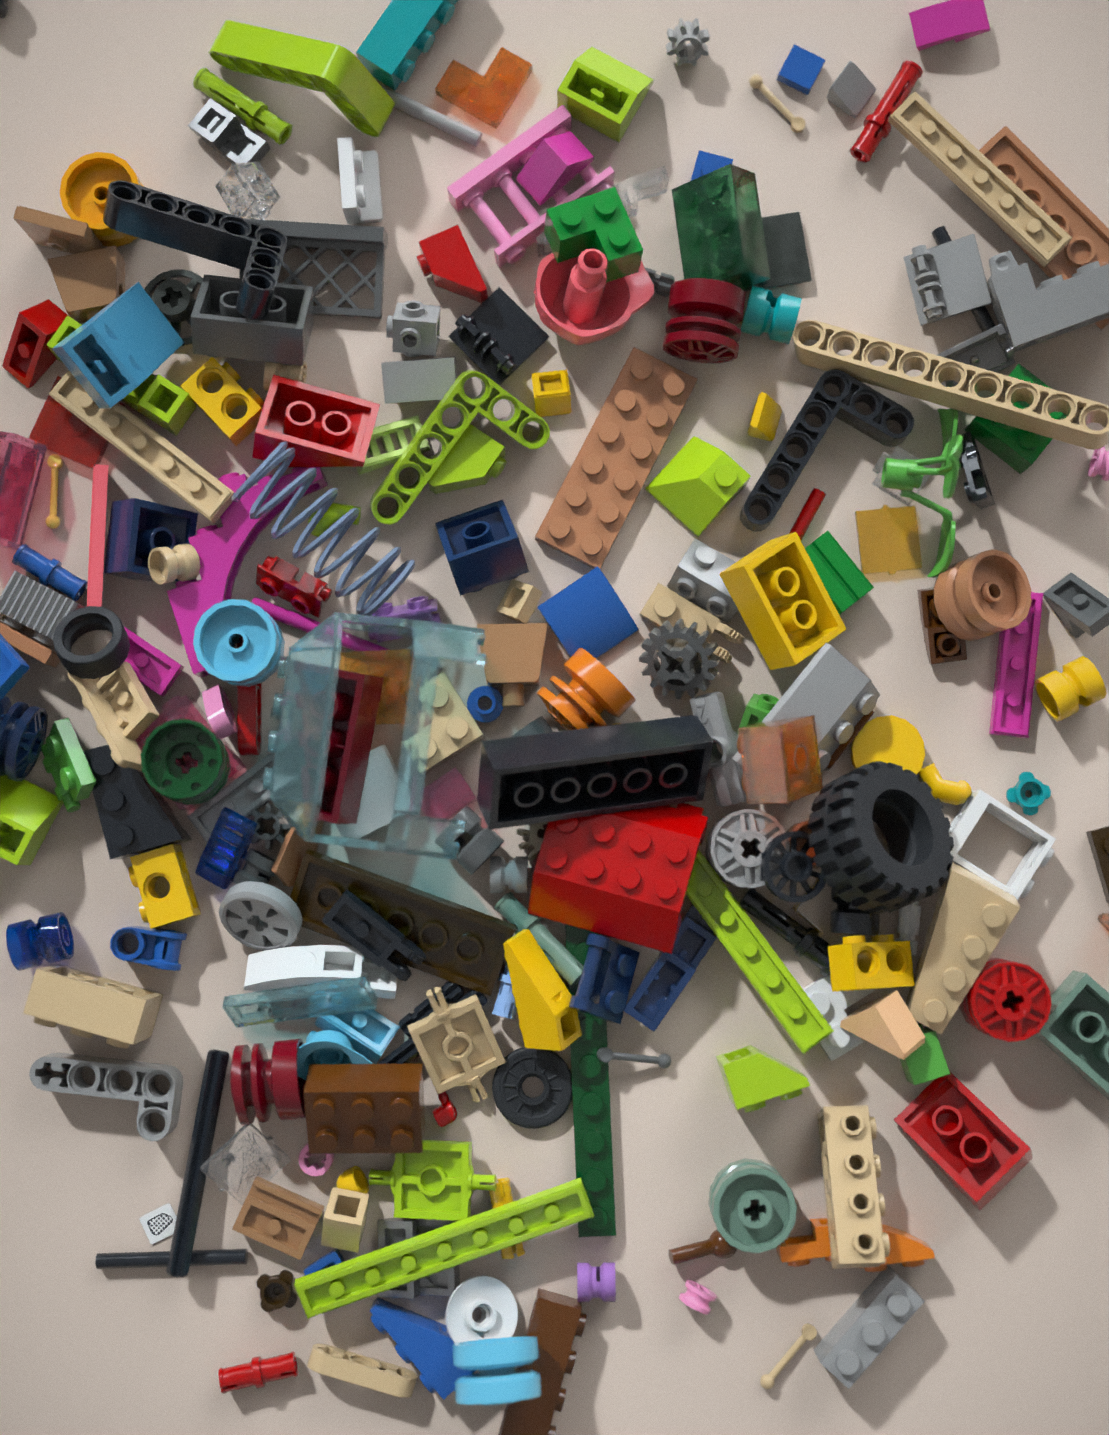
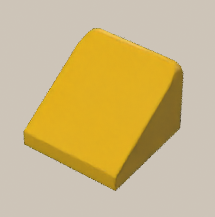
(551, 393)
(764, 418)

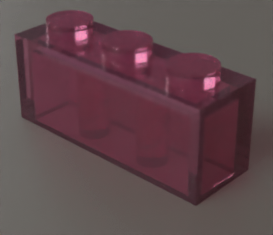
(19, 477)

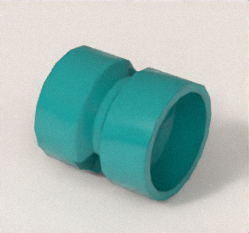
(770, 315)

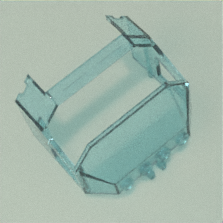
(305, 726)

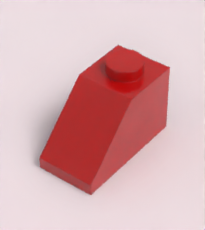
(451, 264)
(27, 351)

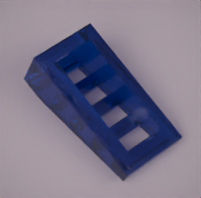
(217, 867)

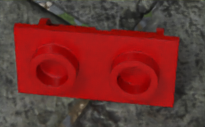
(277, 579)

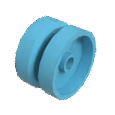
(221, 629)
(497, 1377)

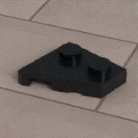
(977, 484)

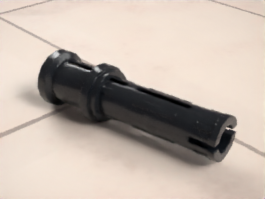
(805, 941)

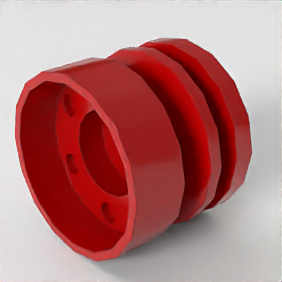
(1027, 1011)

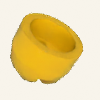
(353, 1180)

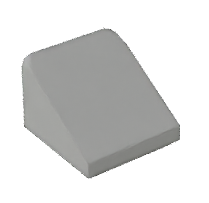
(851, 90)

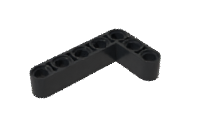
(205, 234)
(809, 437)

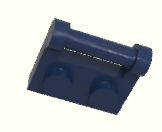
(605, 979)

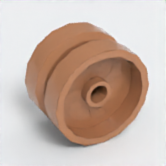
(982, 595)

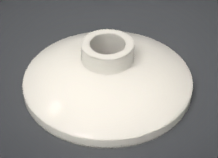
(497, 1309)

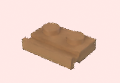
(278, 1217)

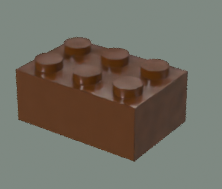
(365, 1108)

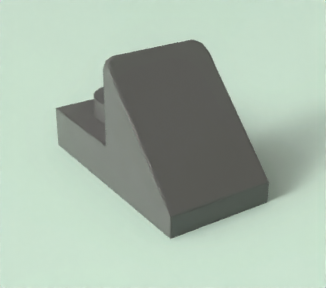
(1078, 605)

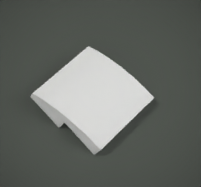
(377, 796)

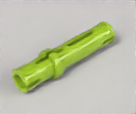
(253, 113)

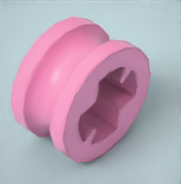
(1099, 464)
(314, 1169)
(697, 1297)

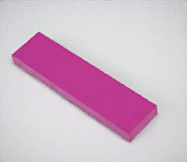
(1016, 675)

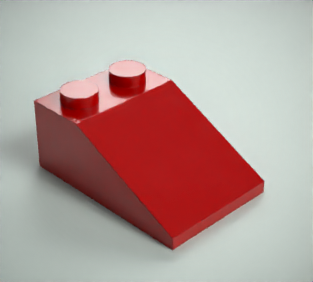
(317, 423)
(964, 1139)

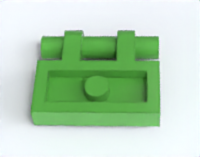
(67, 765)

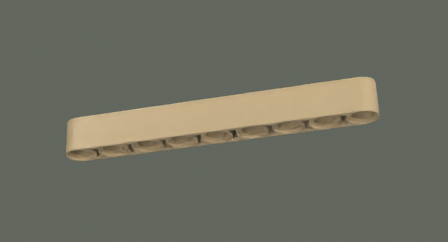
(960, 397)

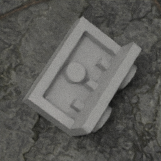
(700, 582)

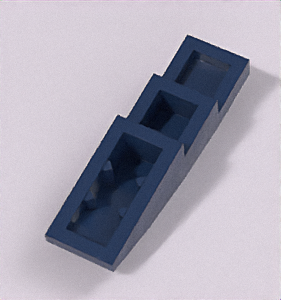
(671, 971)

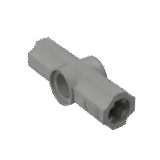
(723, 770)

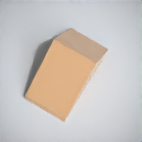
(887, 1025)

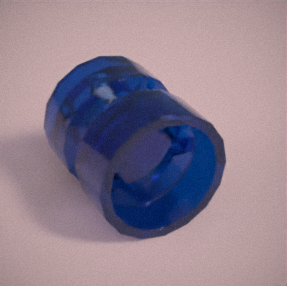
(33, 942)

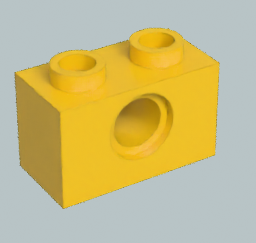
(181, 899)

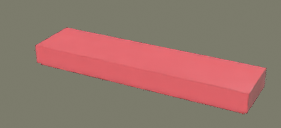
(97, 535)

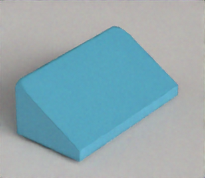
(365, 1029)

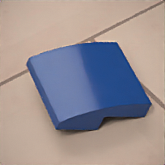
(588, 615)

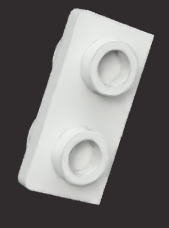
(359, 183)

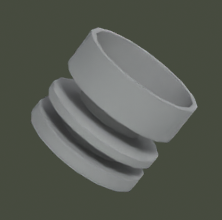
(725, 851)

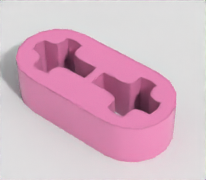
(219, 711)

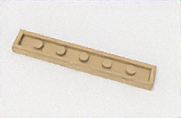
(979, 179)
(147, 449)

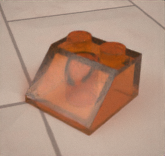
(780, 760)

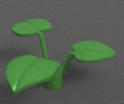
(908, 474)

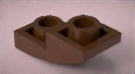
(939, 642)

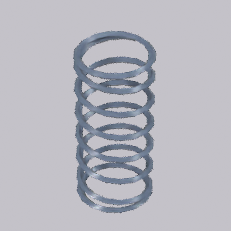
(384, 592)

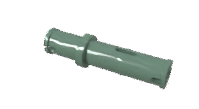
(555, 951)

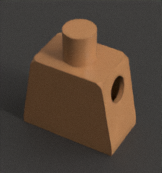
(89, 280)
(513, 658)

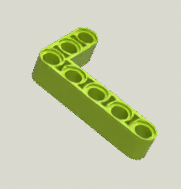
(307, 65)
(448, 436)

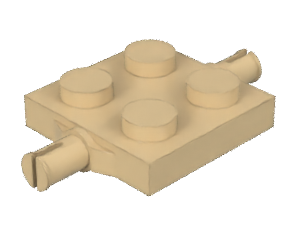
(456, 1044)

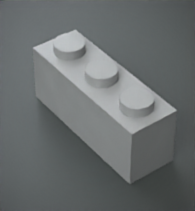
(868, 1326)

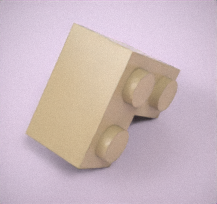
(451, 726)

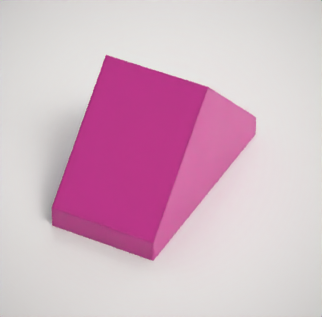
(553, 165)

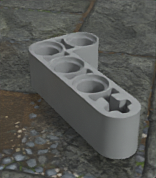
(108, 1085)

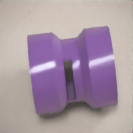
(596, 1282)

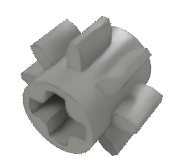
(684, 32)

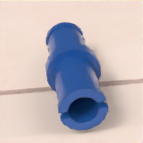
(50, 572)

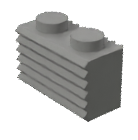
(34, 606)

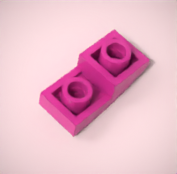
(948, 21)

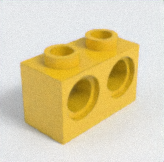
(220, 405)
(870, 964)

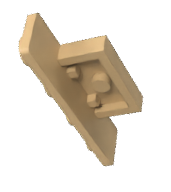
(120, 711)

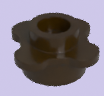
(272, 1301)

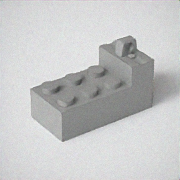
(1050, 310)

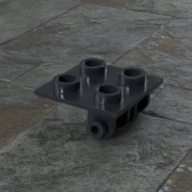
(498, 336)

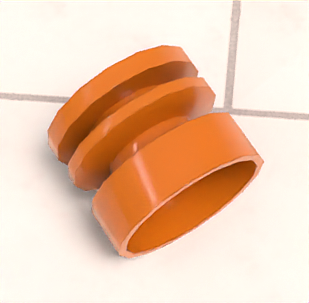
(586, 695)

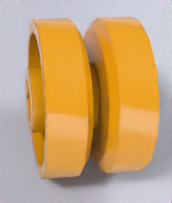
(85, 192)

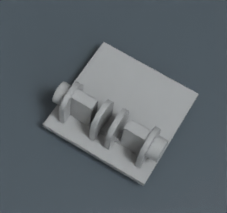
(947, 279)

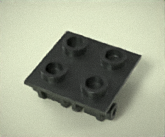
(785, 251)

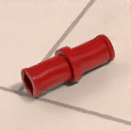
(258, 1372)

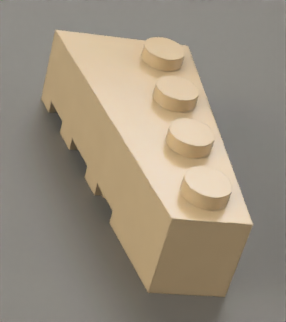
(958, 943)

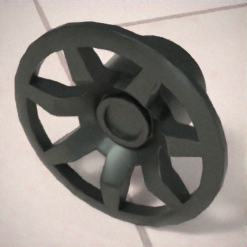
(174, 297)

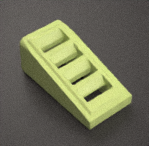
(391, 456)

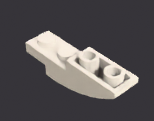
(314, 965)

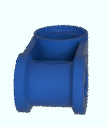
(156, 948)

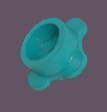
(1038, 789)

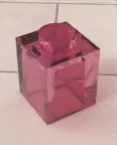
(447, 795)

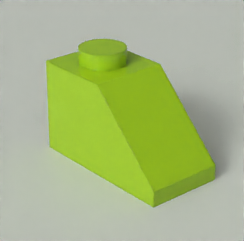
(469, 463)

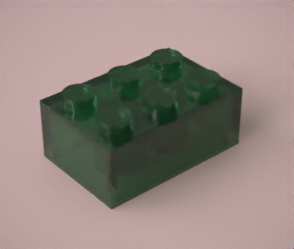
(721, 227)

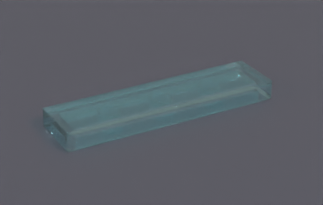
(300, 1002)

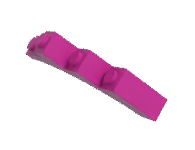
(223, 552)

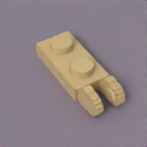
(670, 606)

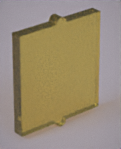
(888, 540)

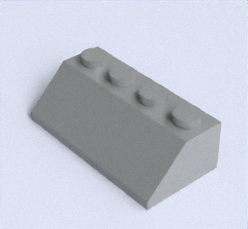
(832, 693)

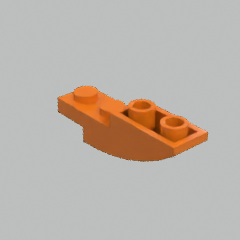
(903, 1247)

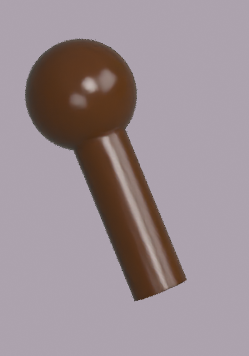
(714, 1245)

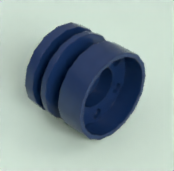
(21, 738)

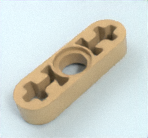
(362, 1370)

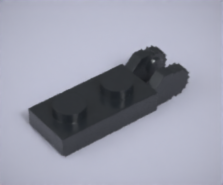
(372, 935)

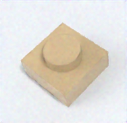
(519, 601)

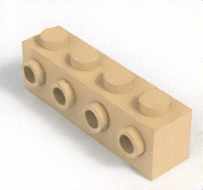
(851, 1187)

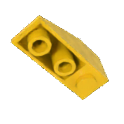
(539, 996)

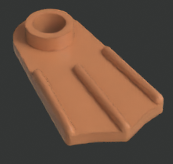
(291, 855)

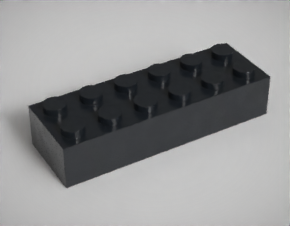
(593, 771)

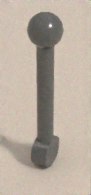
(606, 1055)

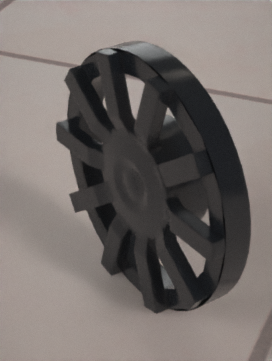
(793, 867)

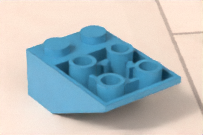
(119, 347)

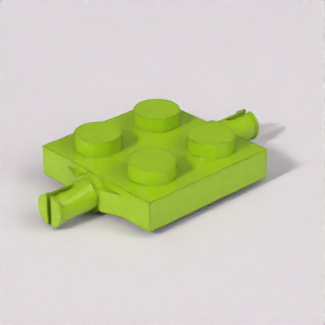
(434, 1182)

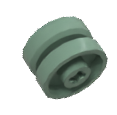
(766, 1223)

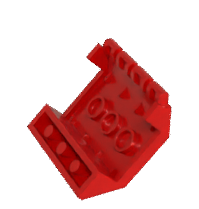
(620, 872)

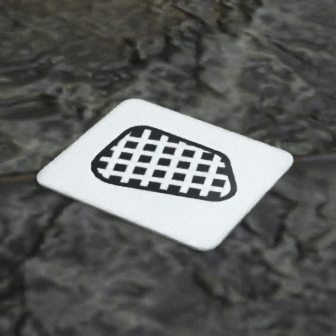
(159, 1223)

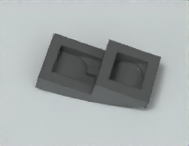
(227, 135)

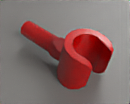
(445, 1112)

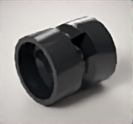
(852, 920)

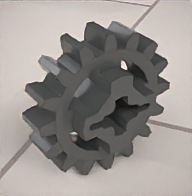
(687, 673)

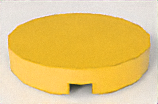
(890, 741)

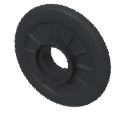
(529, 1111)

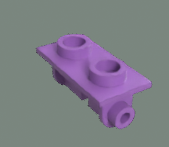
(416, 609)

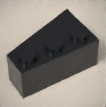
(130, 809)

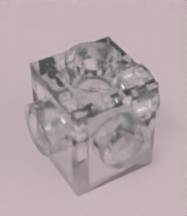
(247, 191)

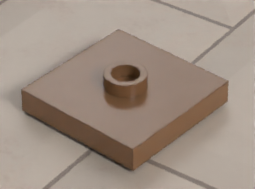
(56, 231)

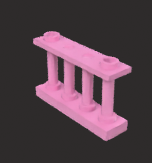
(498, 172)

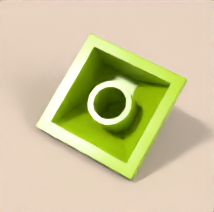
(698, 484)

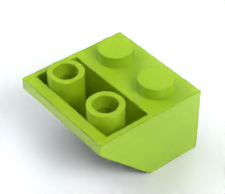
(603, 92)
(24, 819)
(756, 1076)

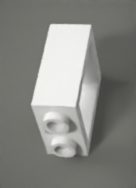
(1037, 855)

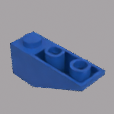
(420, 1342)

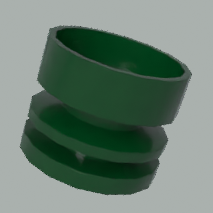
(173, 745)

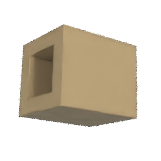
(345, 1219)

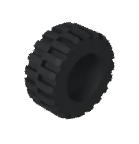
(851, 851)

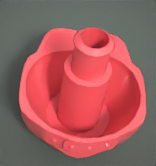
(579, 302)

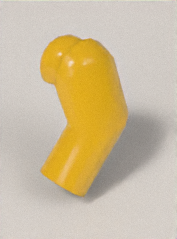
(947, 791)

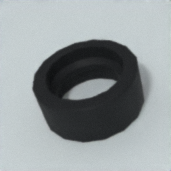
(85, 621)

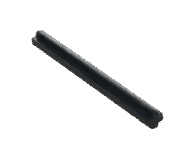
(199, 1152)

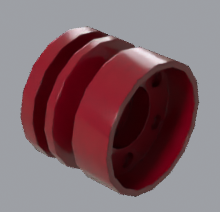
(704, 320)
(262, 1081)

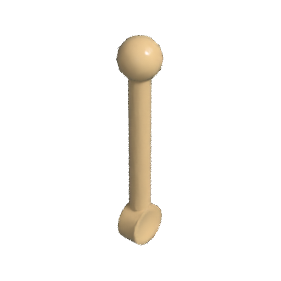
(797, 123)
(808, 1333)

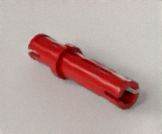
(876, 124)

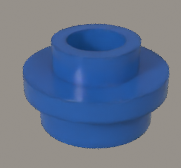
(488, 715)

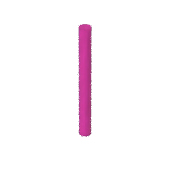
(307, 624)

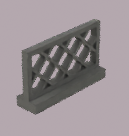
(338, 238)

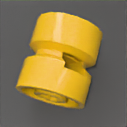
(1075, 686)

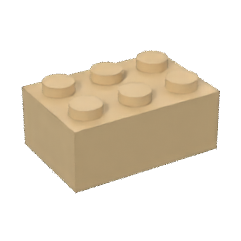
(92, 1005)

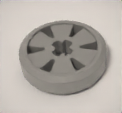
(260, 916)

